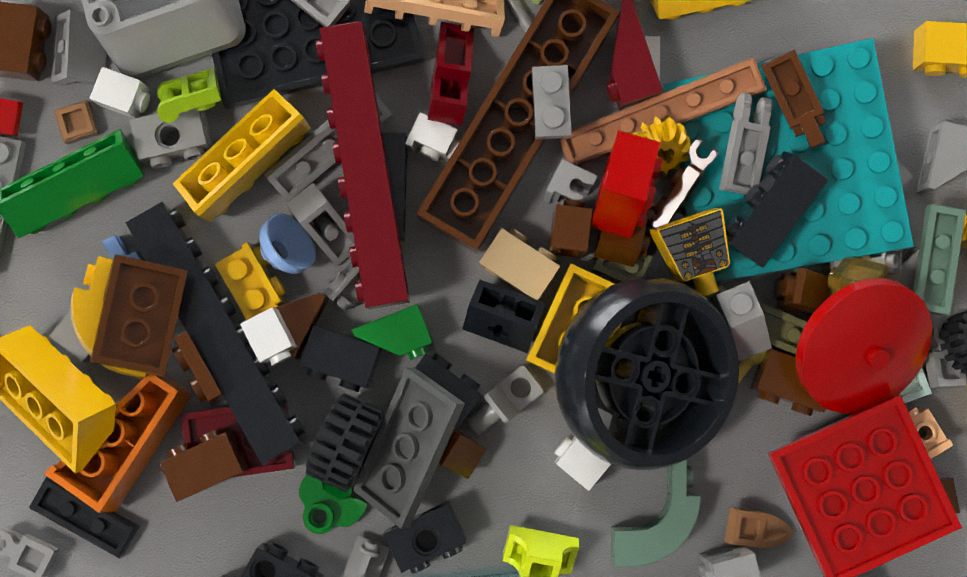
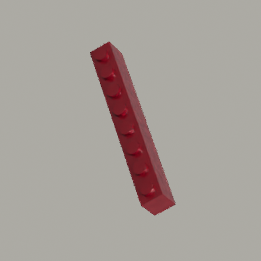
(364, 166)

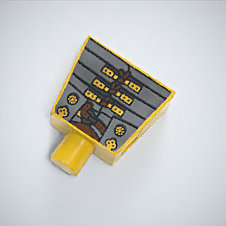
(695, 248)

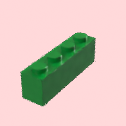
(70, 184)

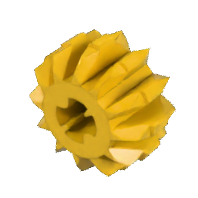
(672, 139)

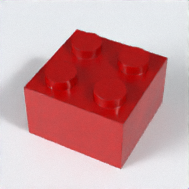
(627, 185)

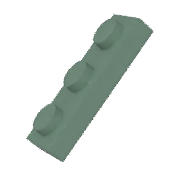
(939, 257)

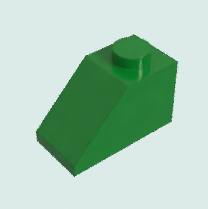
(399, 333)

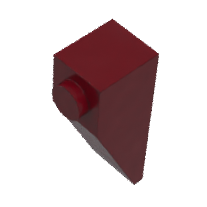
(632, 68)

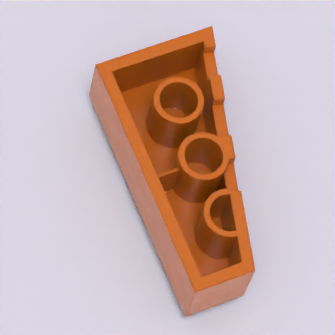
(139, 428)

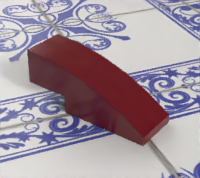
(451, 74)

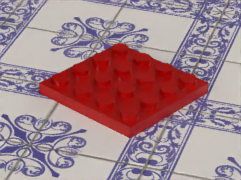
(864, 489)

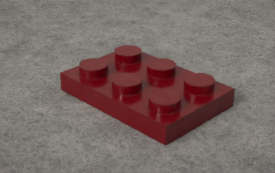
(202, 422)

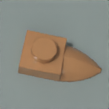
(755, 529)

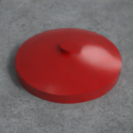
(863, 345)

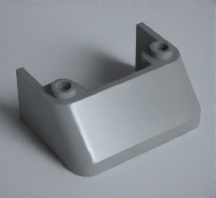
(165, 34)

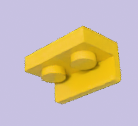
(250, 281)

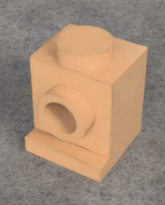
(935, 441)

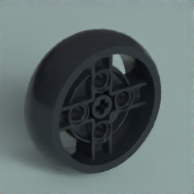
(692, 407)

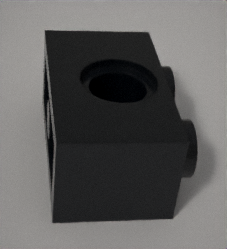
(440, 521)

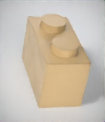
(519, 264)

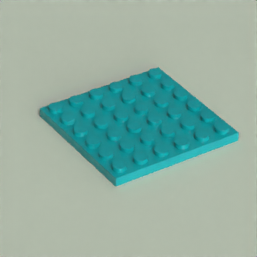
(863, 201)

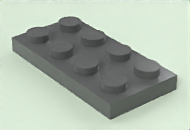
(408, 447)

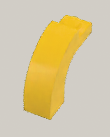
(87, 307)

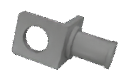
(504, 402)

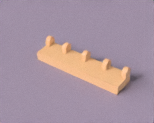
(468, 12)

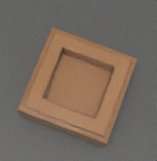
(76, 122)

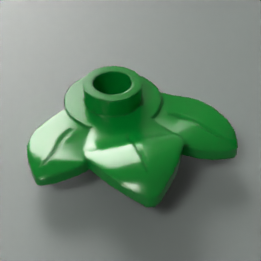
(337, 504)

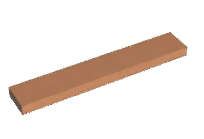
(681, 104)

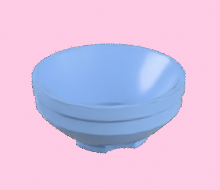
(291, 240)

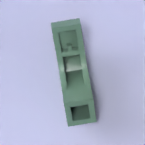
(666, 532)

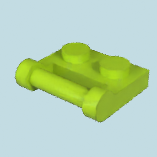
(198, 92)

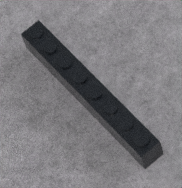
(218, 337)

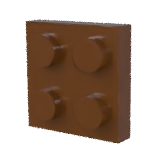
(190, 359)

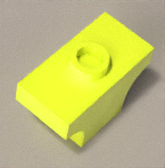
(540, 552)

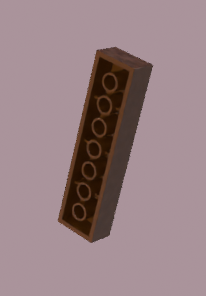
(502, 134)

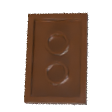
(138, 315)

